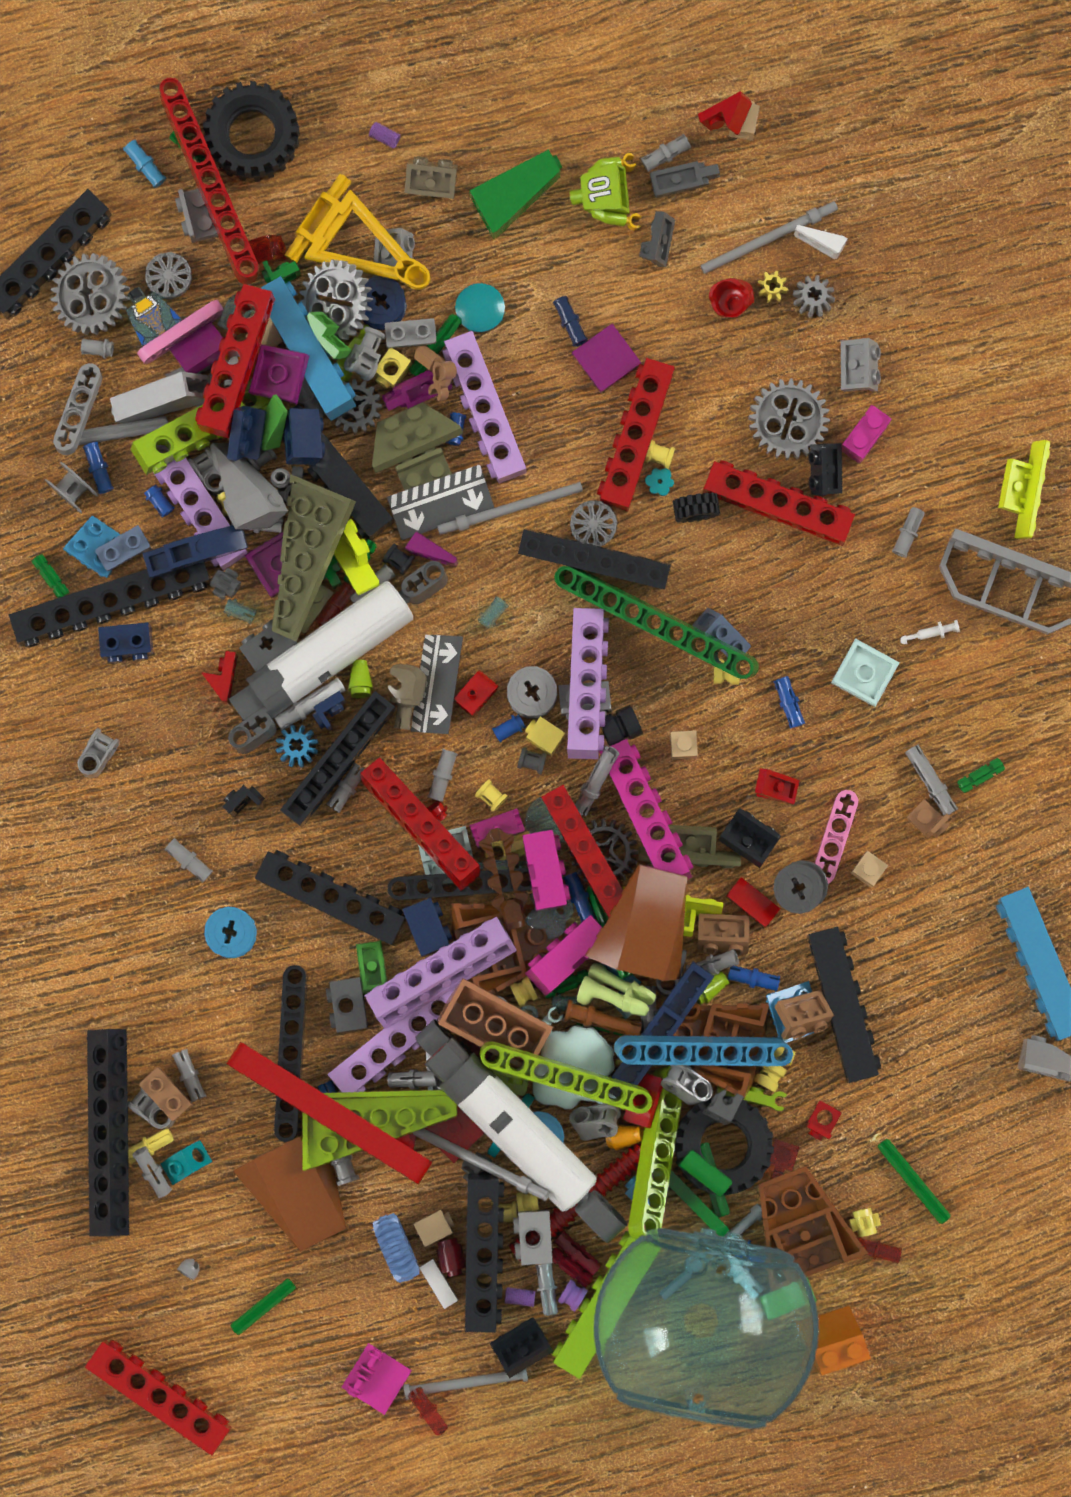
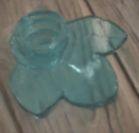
(550, 919)

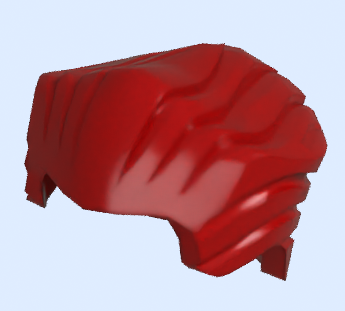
(731, 297)

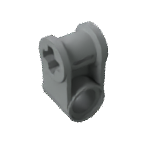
(205, 470)
(97, 752)
(682, 1083)
(148, 1110)
(593, 1122)

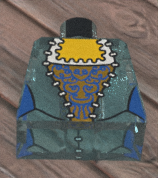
(150, 315)

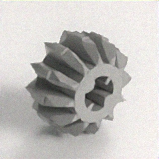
(809, 304)

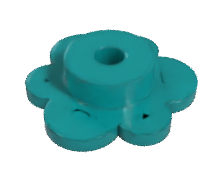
(652, 481)

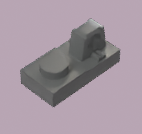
(658, 248)

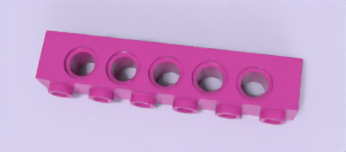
(647, 800)

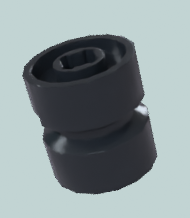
(621, 726)

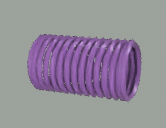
(384, 135)
(520, 1296)

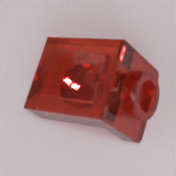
(268, 248)

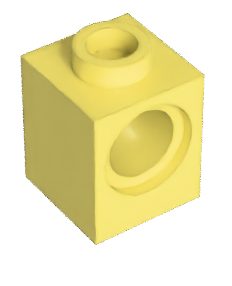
(396, 359)
(544, 735)

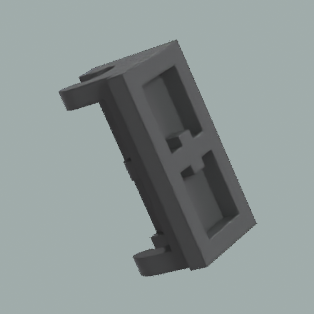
(720, 1111)

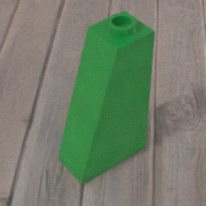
(514, 191)

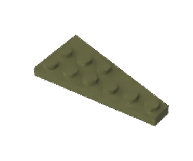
(308, 545)

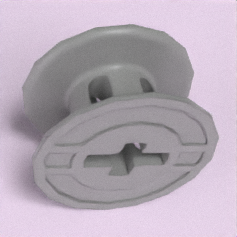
(71, 487)
(546, 692)

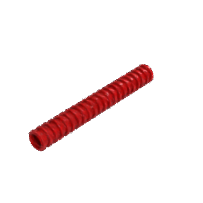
(604, 1183)

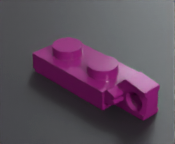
(410, 392)

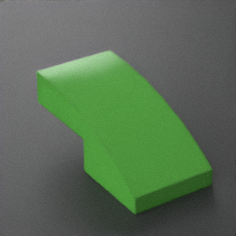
(325, 332)

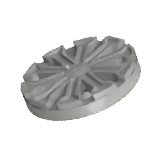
(168, 275)
(594, 523)

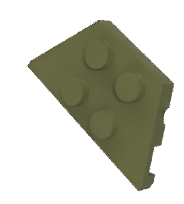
(411, 434)

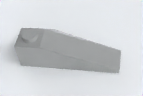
(249, 496)

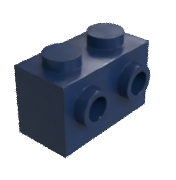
(303, 437)
(126, 642)
(427, 927)

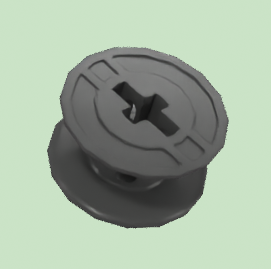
(806, 899)

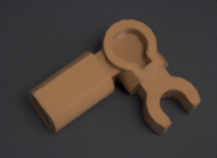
(442, 371)

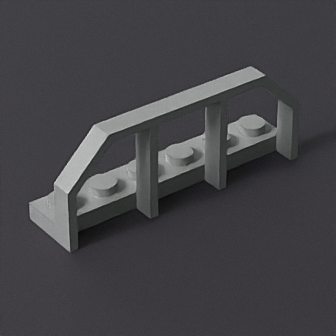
(1011, 560)

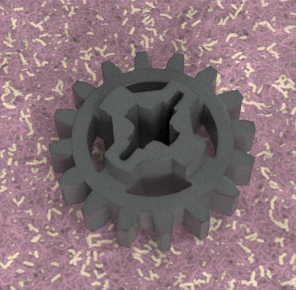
(363, 404)

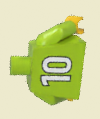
(606, 192)

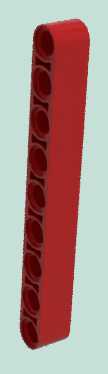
(208, 169)
(329, 1113)

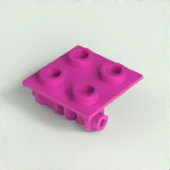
(376, 1378)

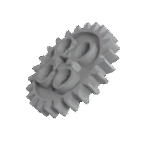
(340, 278)
(110, 289)
(767, 412)

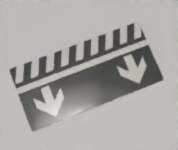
(440, 501)
(440, 666)

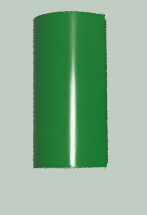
(705, 1173)

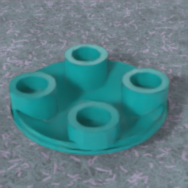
(480, 307)

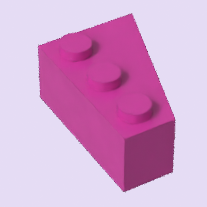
(545, 870)
(563, 955)

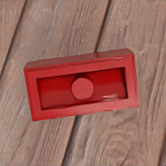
(752, 902)
(654, 1087)

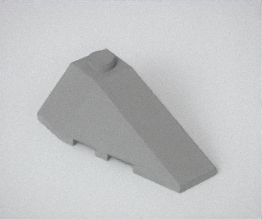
(1044, 1059)

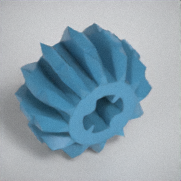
(298, 737)

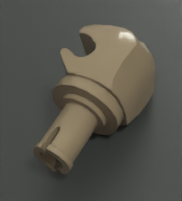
(410, 694)

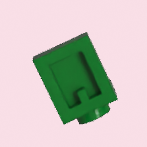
(286, 270)

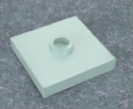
(865, 672)

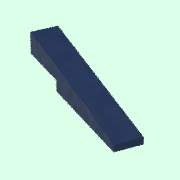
(667, 1019)

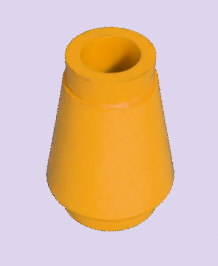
(625, 1137)

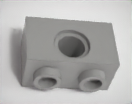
(540, 1252)

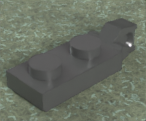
(682, 178)

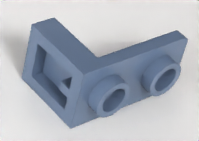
(123, 548)
(720, 628)

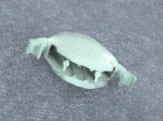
(579, 1048)

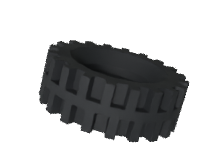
(244, 100)
(757, 1136)

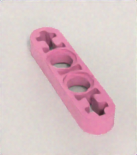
(183, 329)
(831, 836)

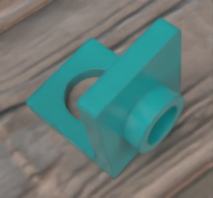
(183, 1164)

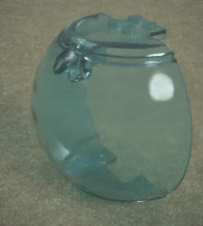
(684, 1331)

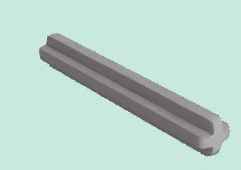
(122, 430)

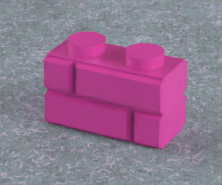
(865, 434)

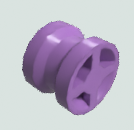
(572, 1295)

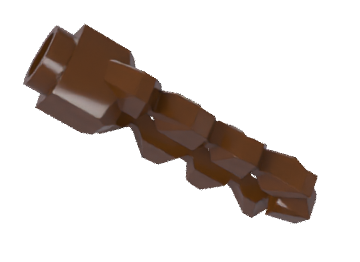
(513, 908)

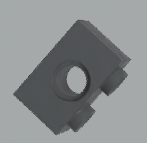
(357, 1017)

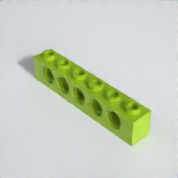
(153, 461)

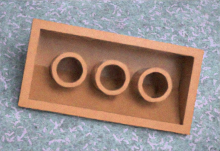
(486, 1018)

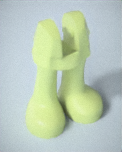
(633, 1001)

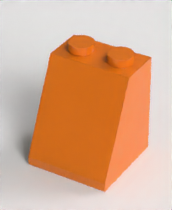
(839, 1341)

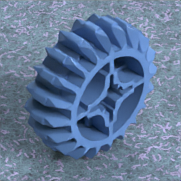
(396, 1248)

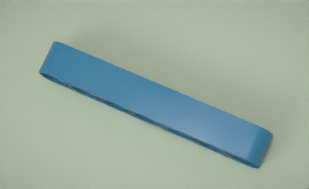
(714, 1056)

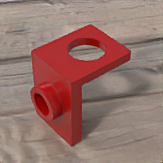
(818, 1130)

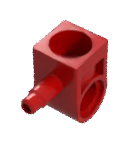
(476, 693)

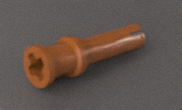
(590, 1017)

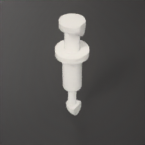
(932, 632)

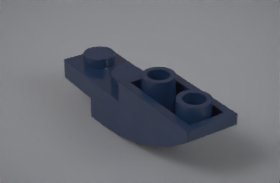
(194, 550)

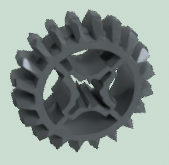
(616, 834)

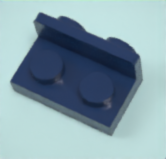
(246, 433)
(332, 705)

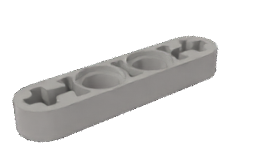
(74, 408)

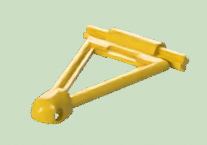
(328, 217)

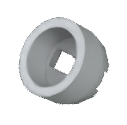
(189, 1268)

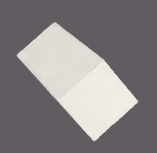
(438, 1283)

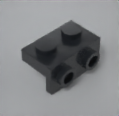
(825, 468)
(237, 801)
(749, 837)
(521, 1347)

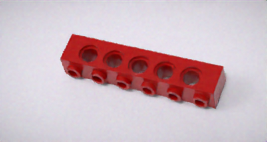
(247, 299)
(661, 375)
(787, 515)
(420, 824)
(583, 847)
(165, 1411)

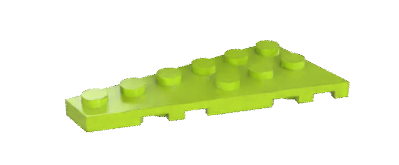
(391, 1111)

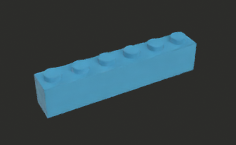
(298, 336)
(1039, 959)

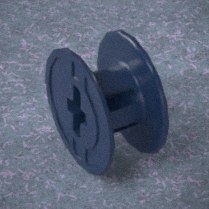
(395, 301)

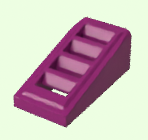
(425, 548)

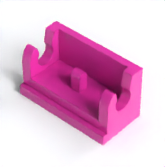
(508, 822)

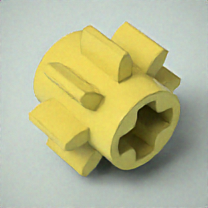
(779, 286)
(864, 1222)

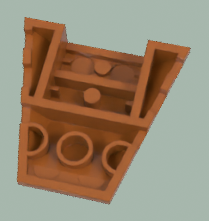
(645, 926)
(526, 940)
(725, 1021)
(298, 1200)
(806, 1223)

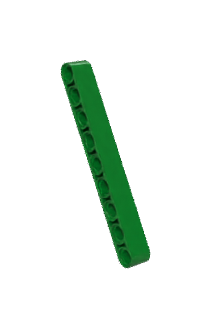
(668, 622)

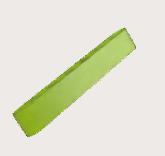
(577, 1082)
(659, 1164)

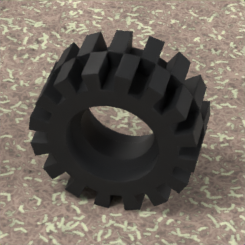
(696, 507)

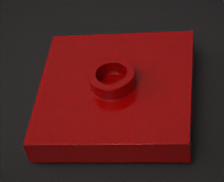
(457, 1130)

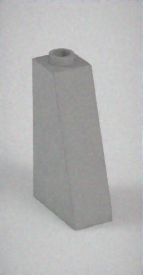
(160, 397)

